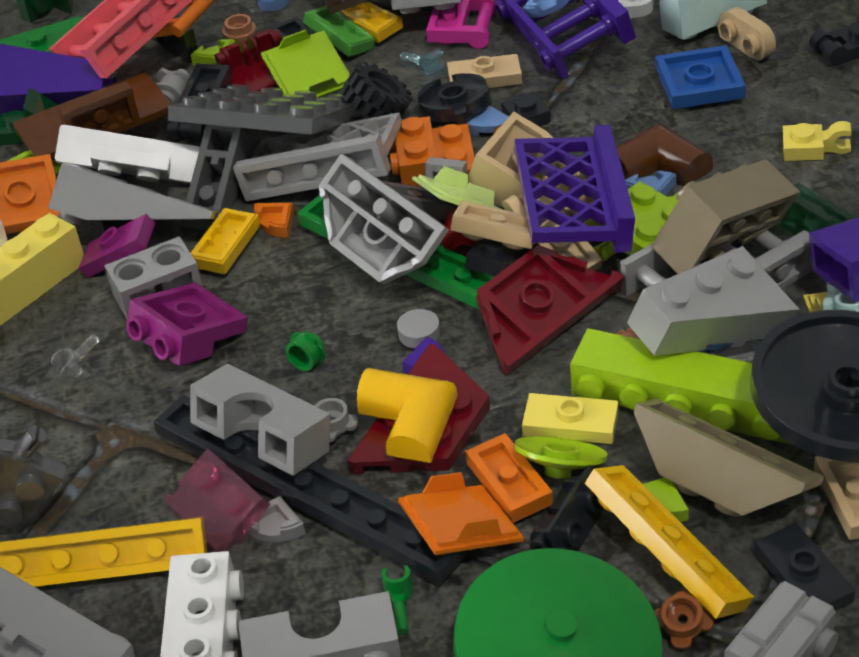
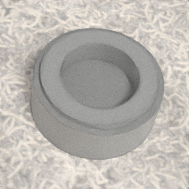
(416, 326)

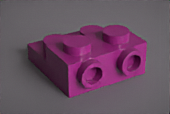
(183, 322)

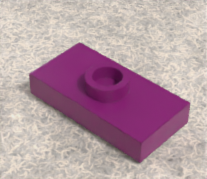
(116, 244)

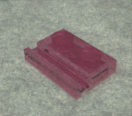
(221, 498)

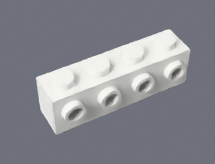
(202, 606)

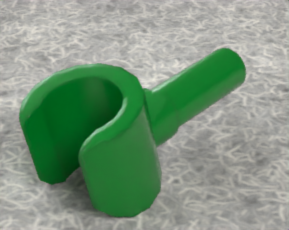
(399, 591)

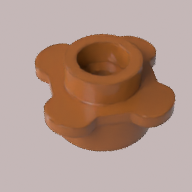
(686, 605)

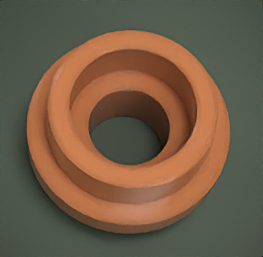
(238, 27)

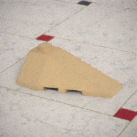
(497, 166)

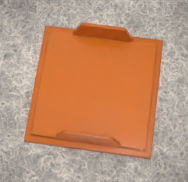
(458, 516)

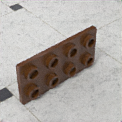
(107, 109)

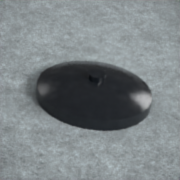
(809, 382)

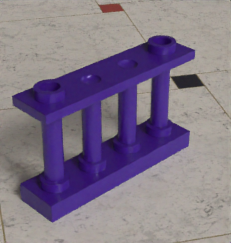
(613, 20)

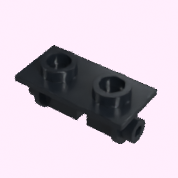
(573, 516)

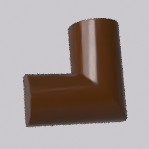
(664, 151)

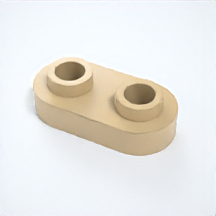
(747, 33)

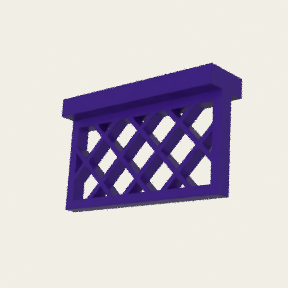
(604, 185)

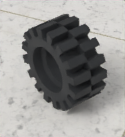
(375, 91)

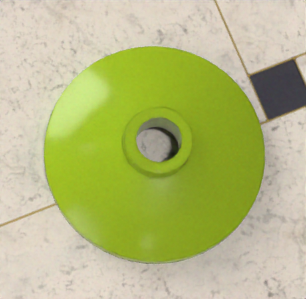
(560, 454)

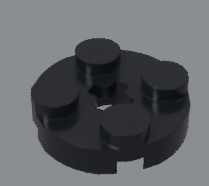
(454, 100)

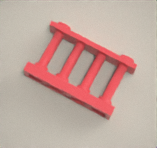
(116, 31)

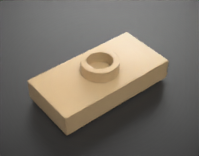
(497, 70)

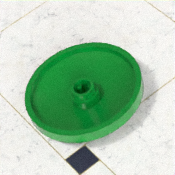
(555, 607)

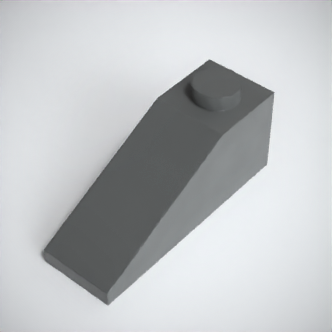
(213, 177)

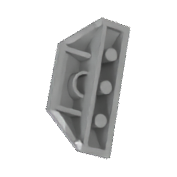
(376, 223)

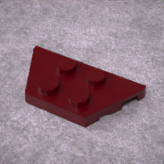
(539, 301)
(464, 419)

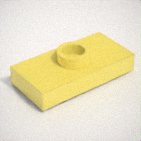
(570, 418)

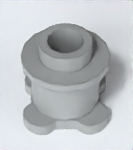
(172, 83)

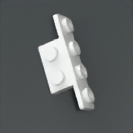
(126, 154)

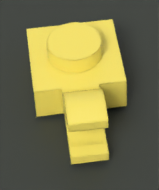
(810, 142)

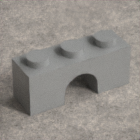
(288, 428)
(364, 631)

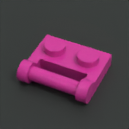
(451, 25)

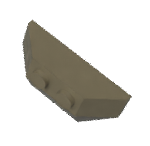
(718, 463)

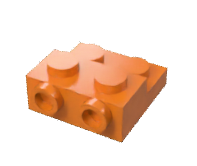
(419, 141)

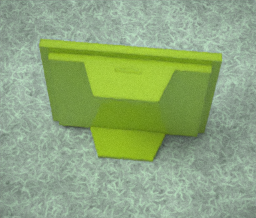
(306, 64)

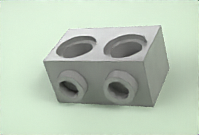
(151, 272)

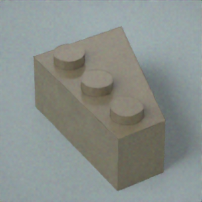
(721, 211)

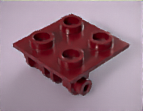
(246, 61)

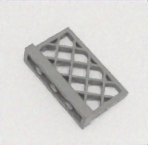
(302, 160)

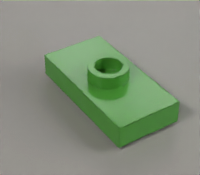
(340, 30)

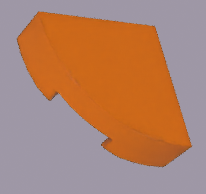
(275, 218)

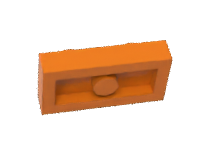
(509, 478)

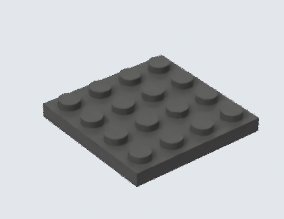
(264, 110)

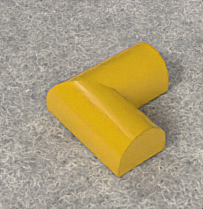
(416, 404)

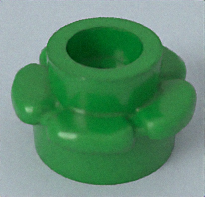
(305, 350)

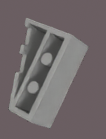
(711, 304)

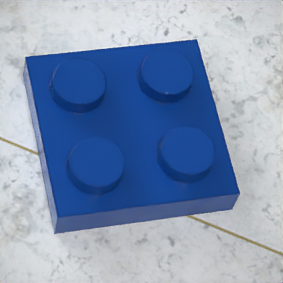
(700, 77)

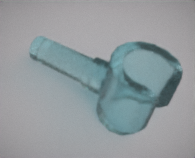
(429, 62)

